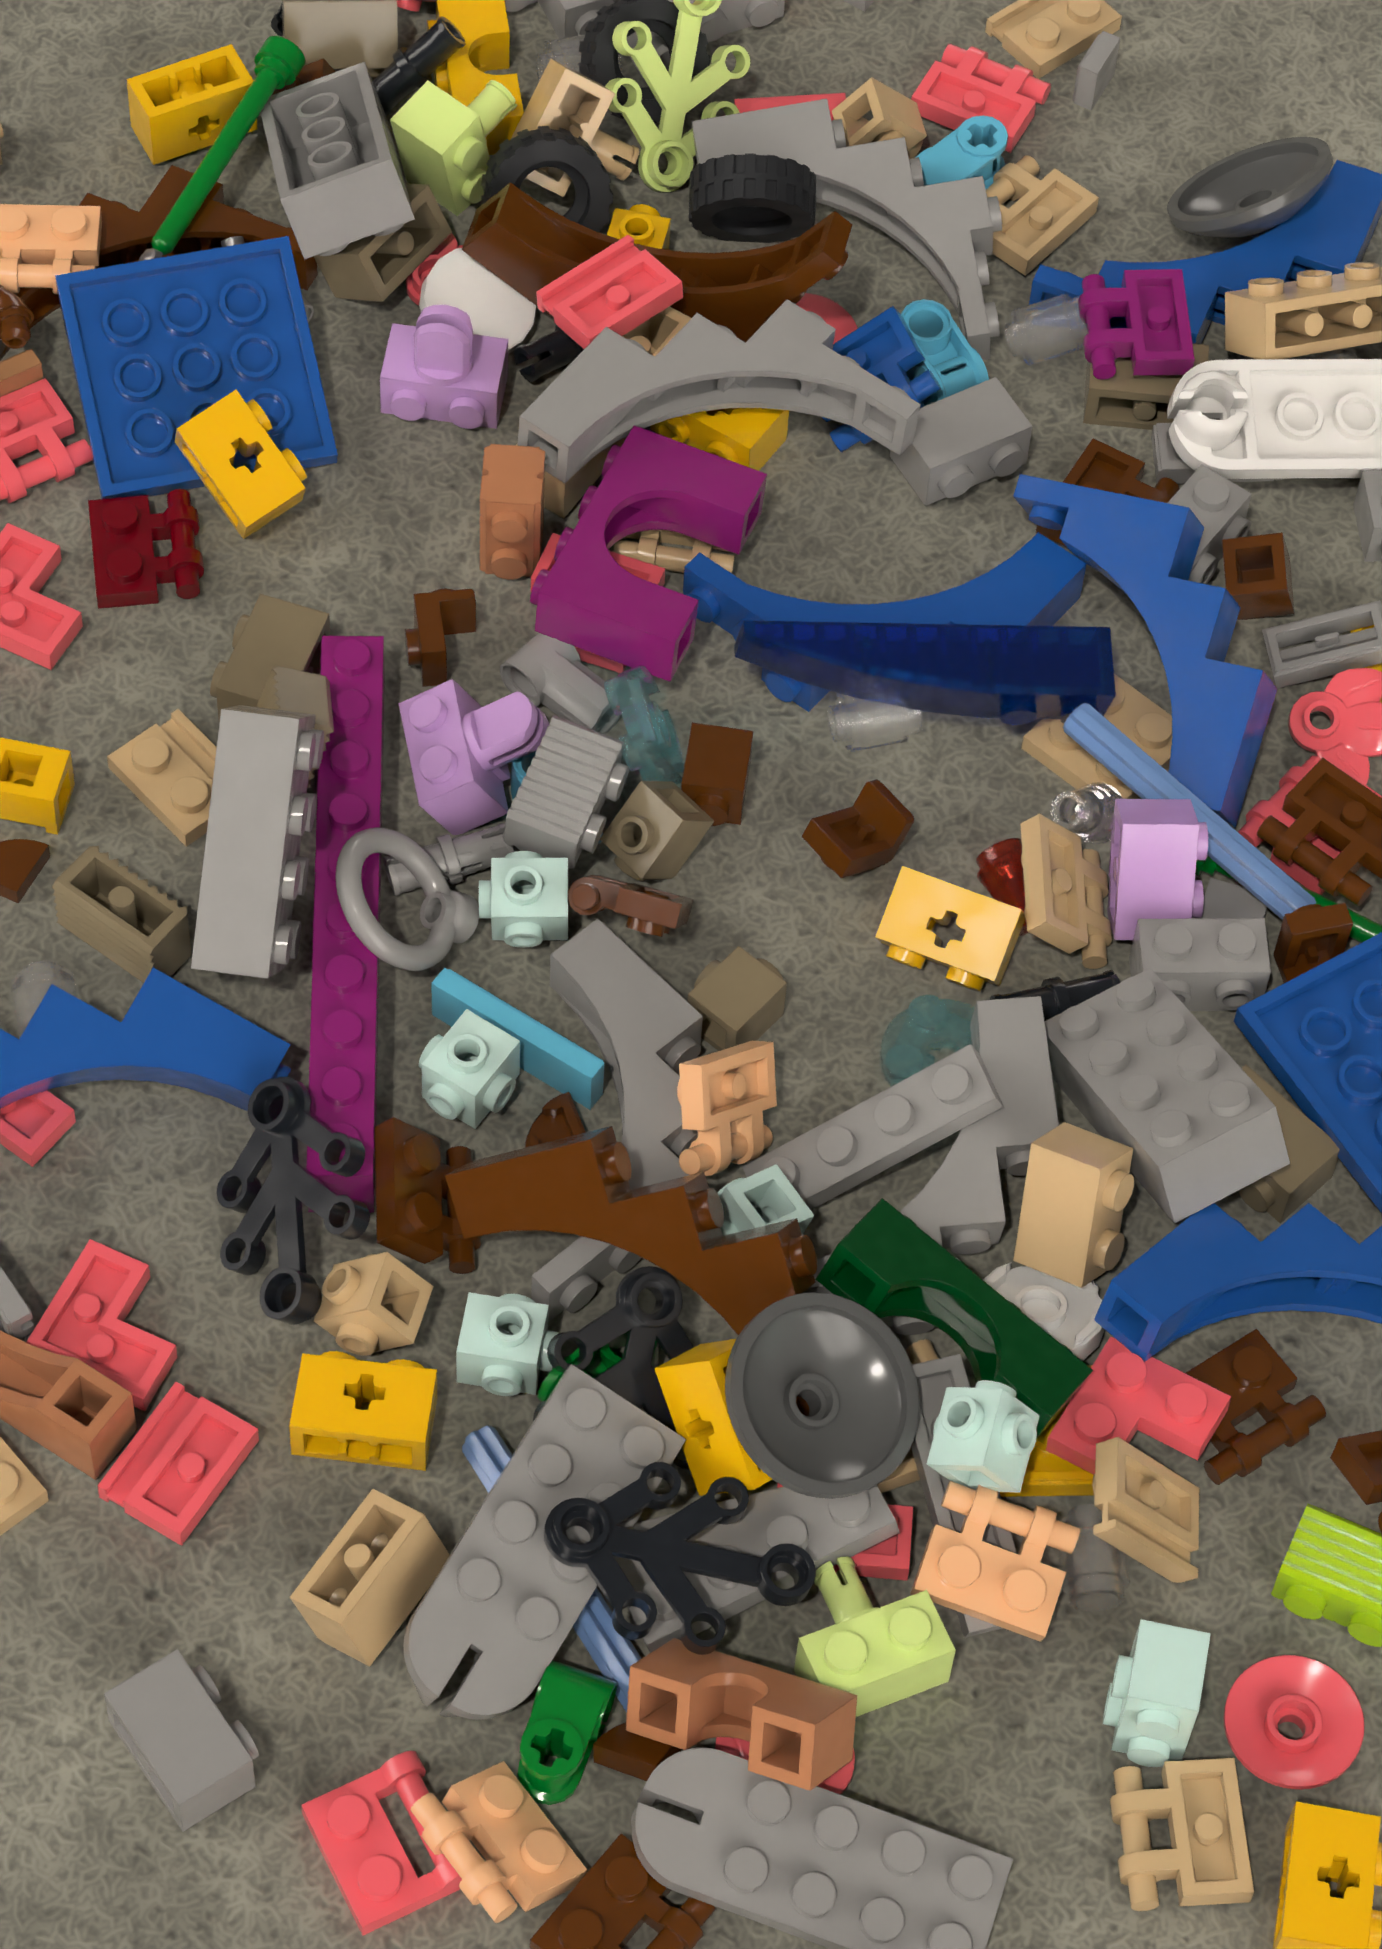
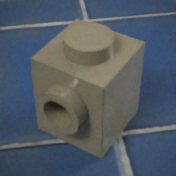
(656, 831)
(738, 999)

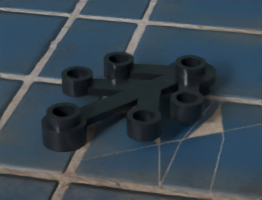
(281, 1118)
(633, 1375)
(667, 1553)

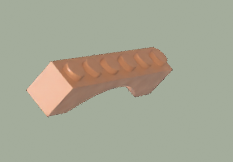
(64, 1405)

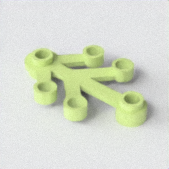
(674, 92)

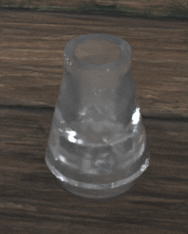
(1087, 811)

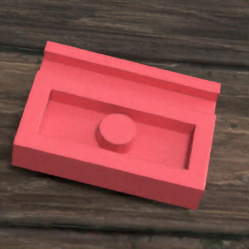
(610, 290)
(178, 1463)

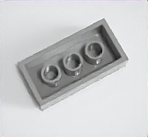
(335, 162)
(255, 841)
(1168, 1091)

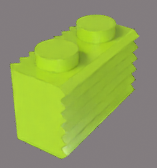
(1334, 1574)

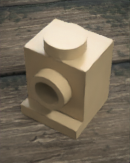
(892, 112)

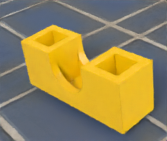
(486, 49)

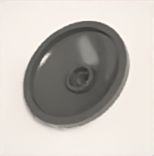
(1252, 189)
(850, 1376)

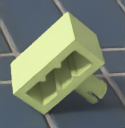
(446, 141)
(871, 1649)

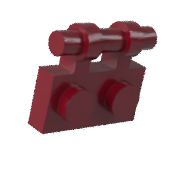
(125, 553)

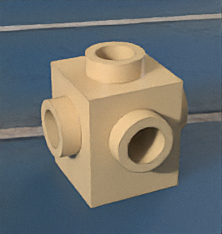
(373, 1304)

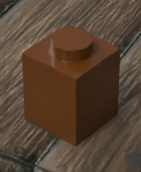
(1259, 575)
(718, 770)

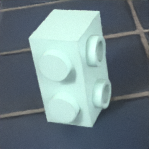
(1157, 1693)

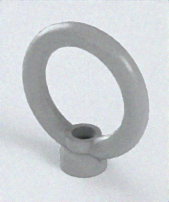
(446, 912)

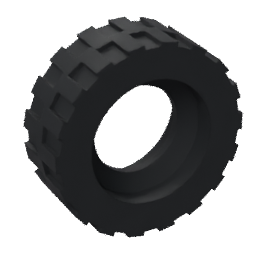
(600, 57)
(558, 150)
(752, 198)

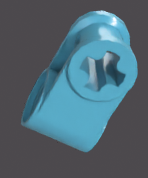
(966, 152)
(944, 349)

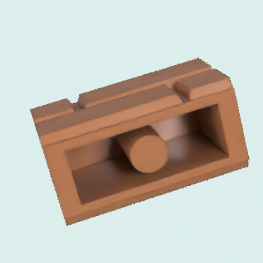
(511, 510)

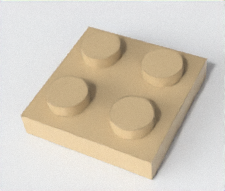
(1129, 712)

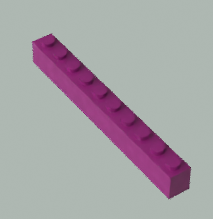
(342, 967)

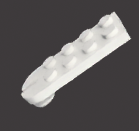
(1280, 417)

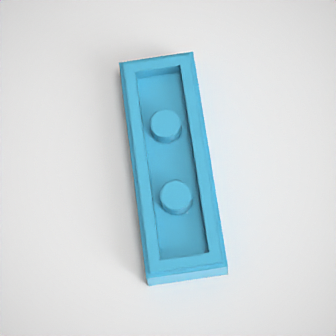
(542, 1050)

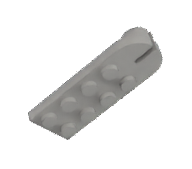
(501, 1582)
(813, 1859)

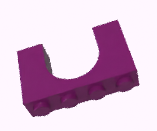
(644, 487)

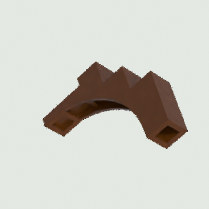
(130, 233)
(734, 289)
(585, 1191)

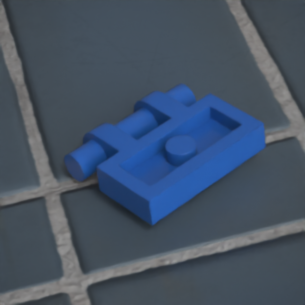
(886, 351)

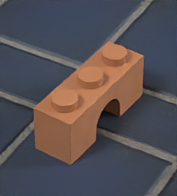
(793, 1725)

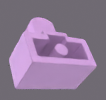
(444, 371)
(464, 751)
(1154, 863)

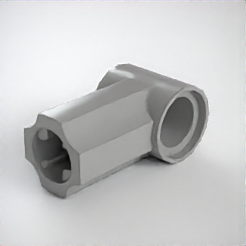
(553, 675)

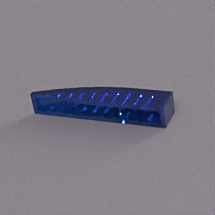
(943, 667)

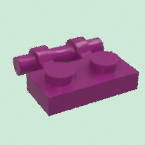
(1156, 323)

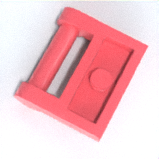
(366, 1850)

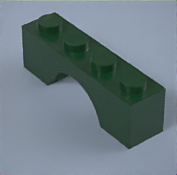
(904, 1272)

